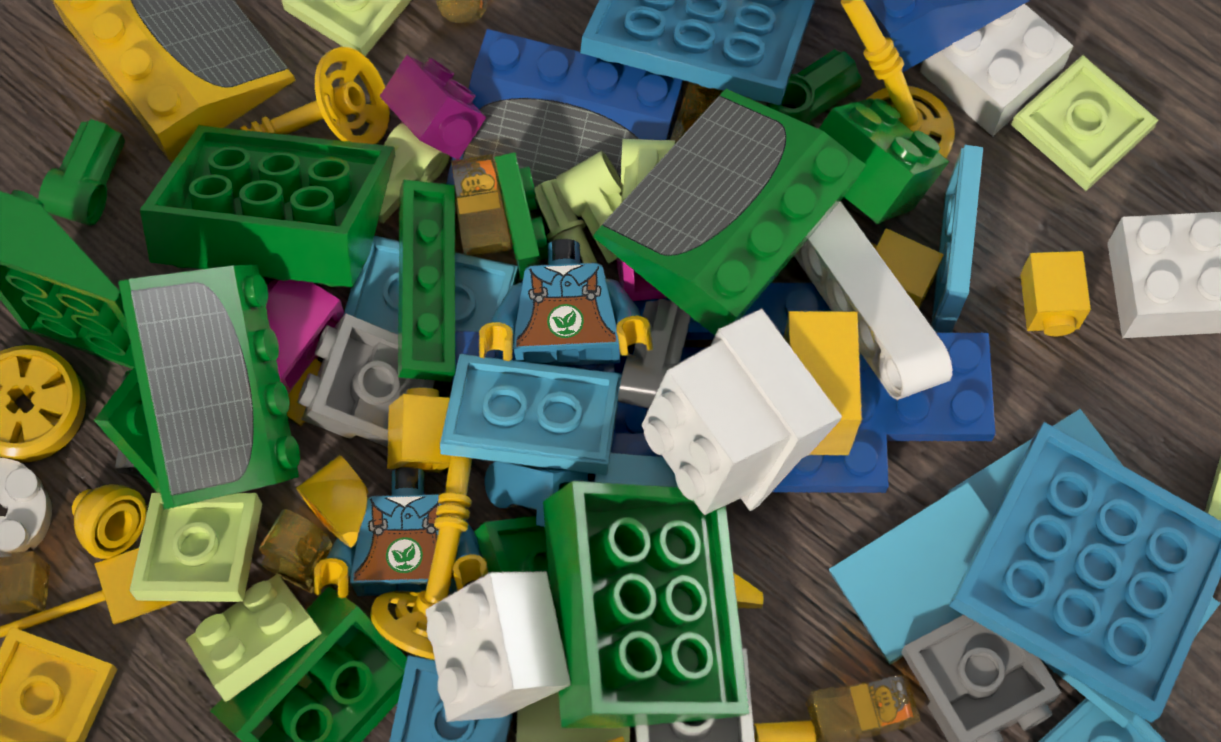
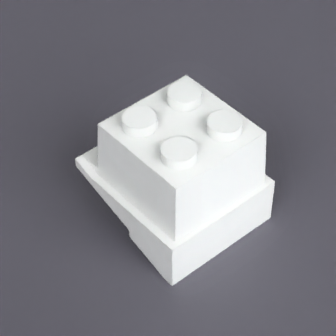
(738, 416)

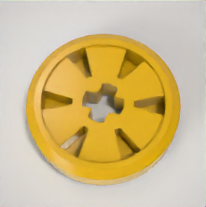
(56, 398)

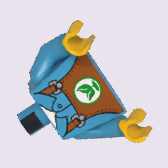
(565, 314)
(397, 545)

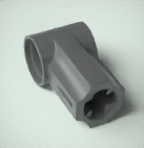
(645, 368)

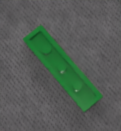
(426, 281)

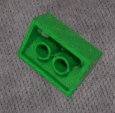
(325, 690)

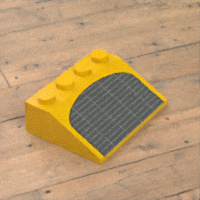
(178, 61)

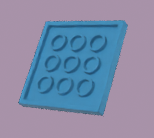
(704, 42)
(1095, 572)

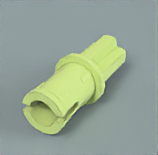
(561, 219)

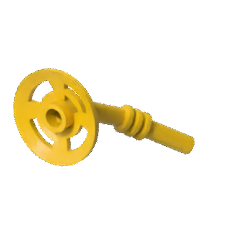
(888, 66)
(338, 101)
(451, 524)

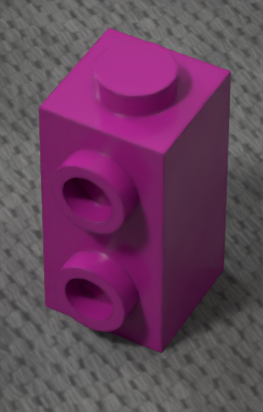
(433, 105)

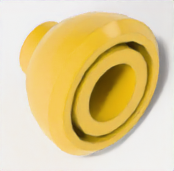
(108, 519)

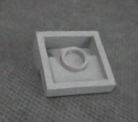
(355, 381)
(979, 681)

